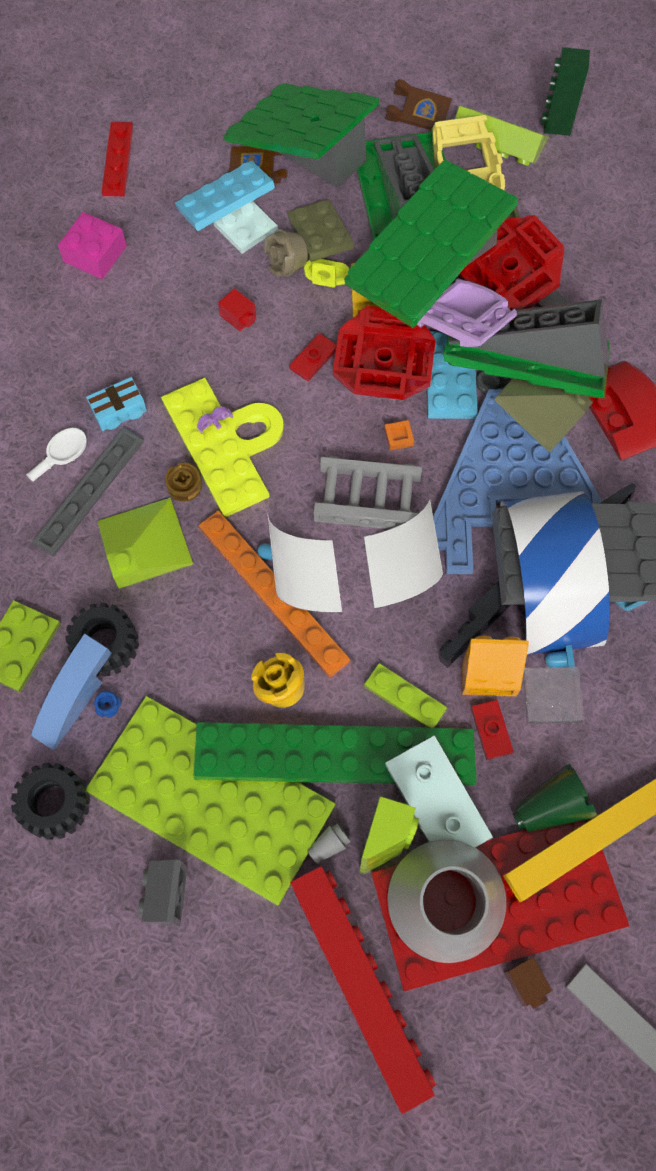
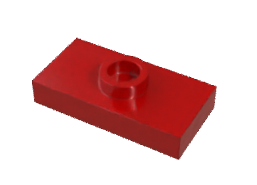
(313, 357)
(492, 730)

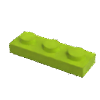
(405, 697)

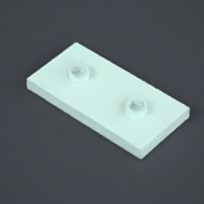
(437, 794)

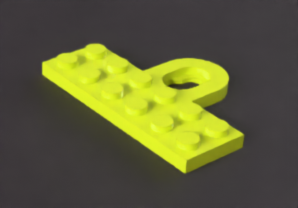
(220, 452)

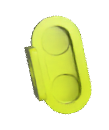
(326, 272)

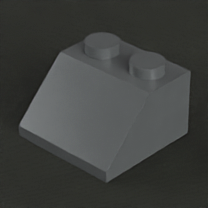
(164, 893)

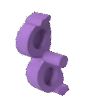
(217, 415)

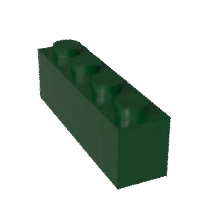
(566, 90)

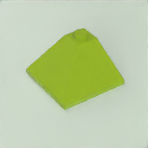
(144, 543)

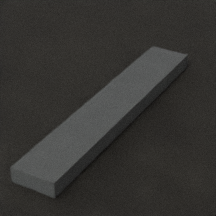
(87, 492)

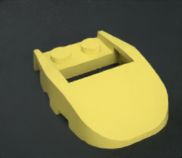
(470, 131)

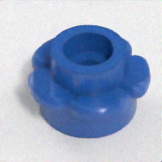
(102, 699)

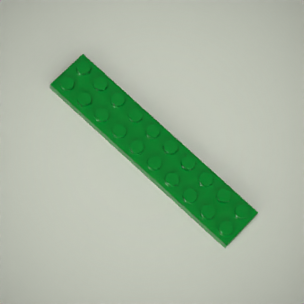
(319, 752)

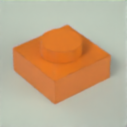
(399, 435)

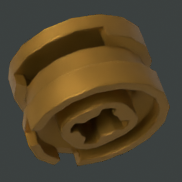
(183, 482)

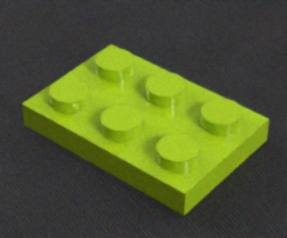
(22, 643)

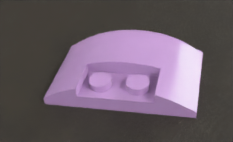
(469, 313)

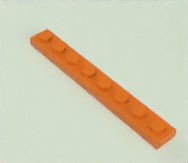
(262, 582)

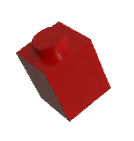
(237, 310)

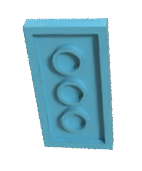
(224, 195)
(451, 387)

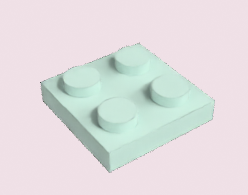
(246, 226)

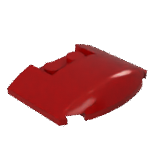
(627, 411)

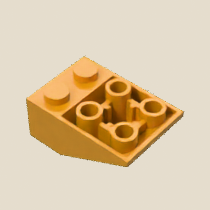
(494, 666)

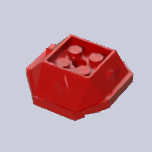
(534, 255)
(377, 337)

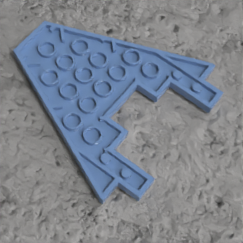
(499, 466)

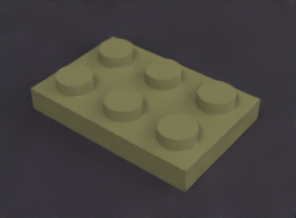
(320, 229)

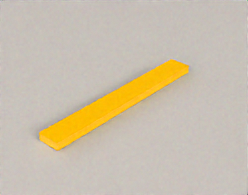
(583, 842)

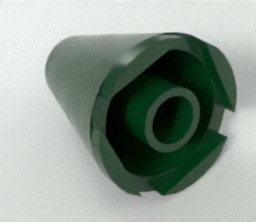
(555, 802)

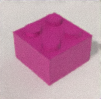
(92, 245)

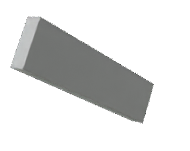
(615, 1014)

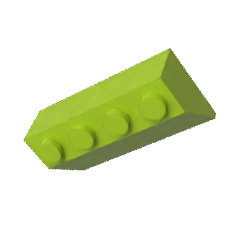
(510, 137)
(389, 834)

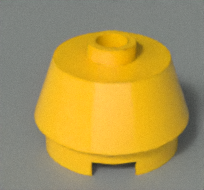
(279, 680)

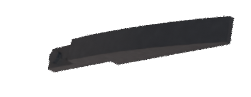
(489, 606)

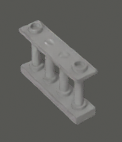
(360, 516)

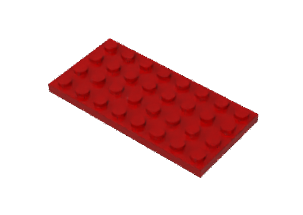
(563, 912)

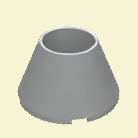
(407, 908)

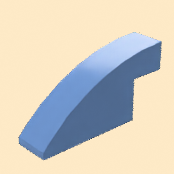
(70, 692)

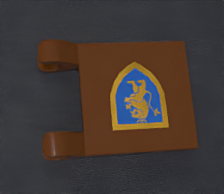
(421, 106)
(262, 158)

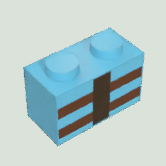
(117, 404)

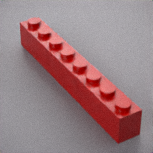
(363, 991)

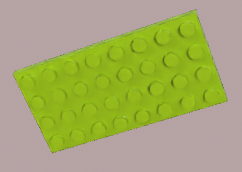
(238, 827)

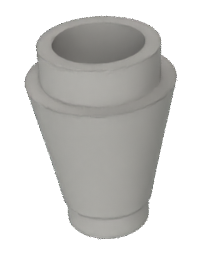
(329, 843)

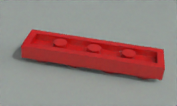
(117, 159)

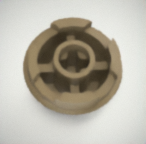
(286, 252)

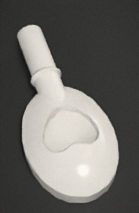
(61, 449)

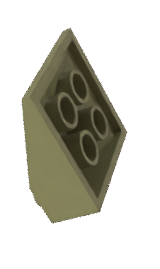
(542, 410)

